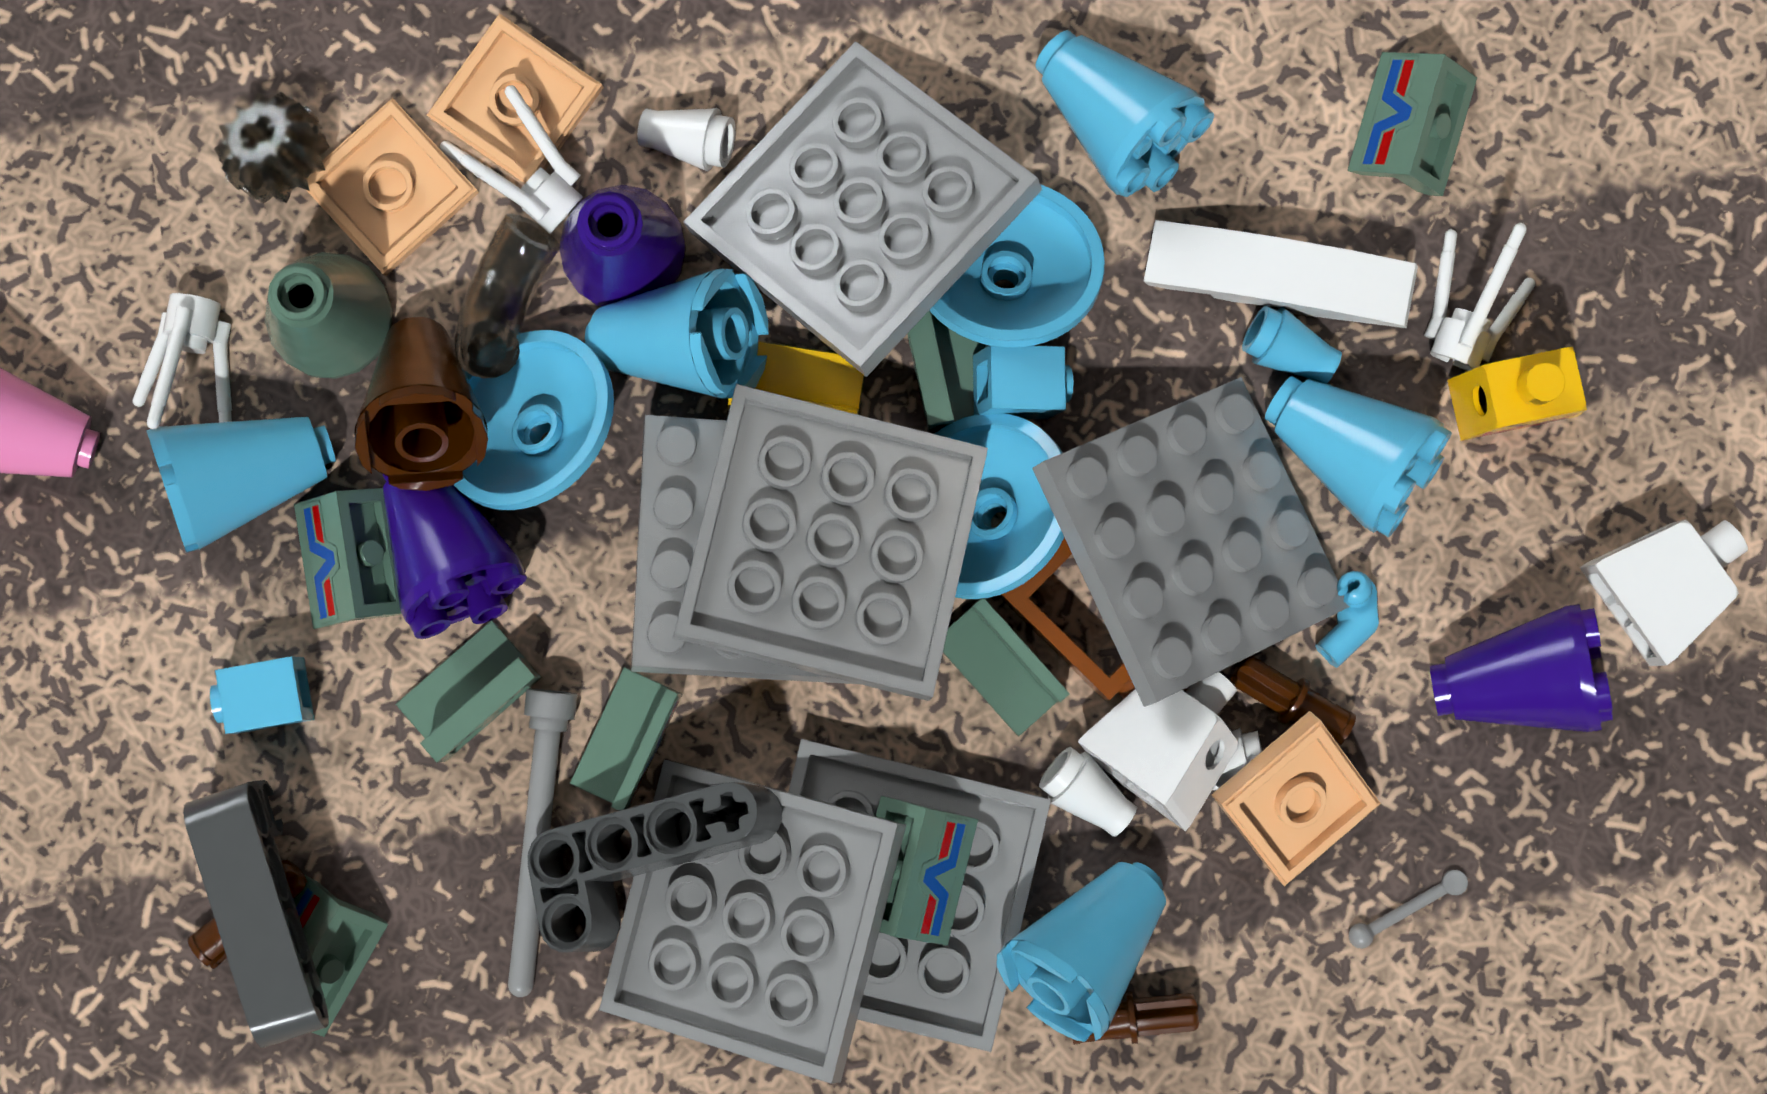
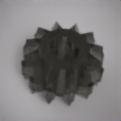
(272, 147)

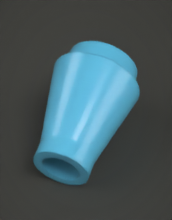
(1288, 345)

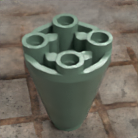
(342, 324)

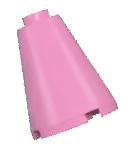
(41, 432)

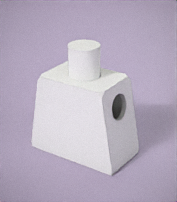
(1668, 585)
(1168, 749)

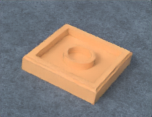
(484, 118)
(389, 187)
(1296, 798)

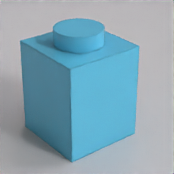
(1021, 381)
(262, 695)

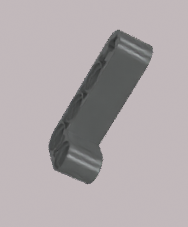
(654, 847)
(256, 912)

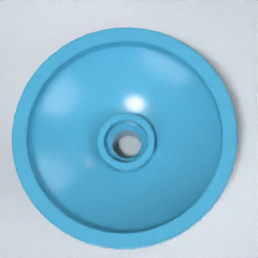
(1056, 272)
(551, 389)
(1029, 534)

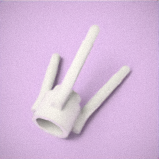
(544, 196)
(186, 327)
(1466, 333)

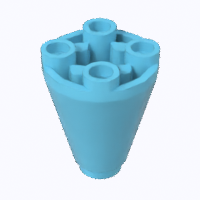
(1122, 111)
(1359, 447)

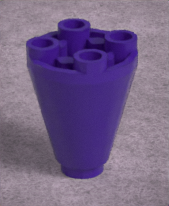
(635, 261)
(447, 559)
(1529, 676)

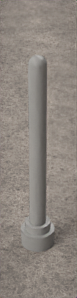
(549, 717)

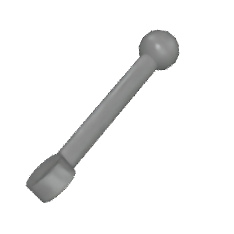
(1453, 882)

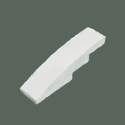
(1281, 273)

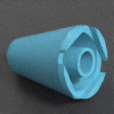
(686, 334)
(236, 471)
(1086, 950)

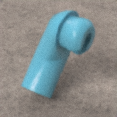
(1354, 623)

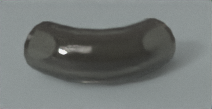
(500, 296)

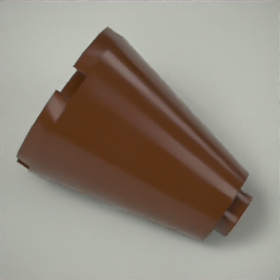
(420, 411)

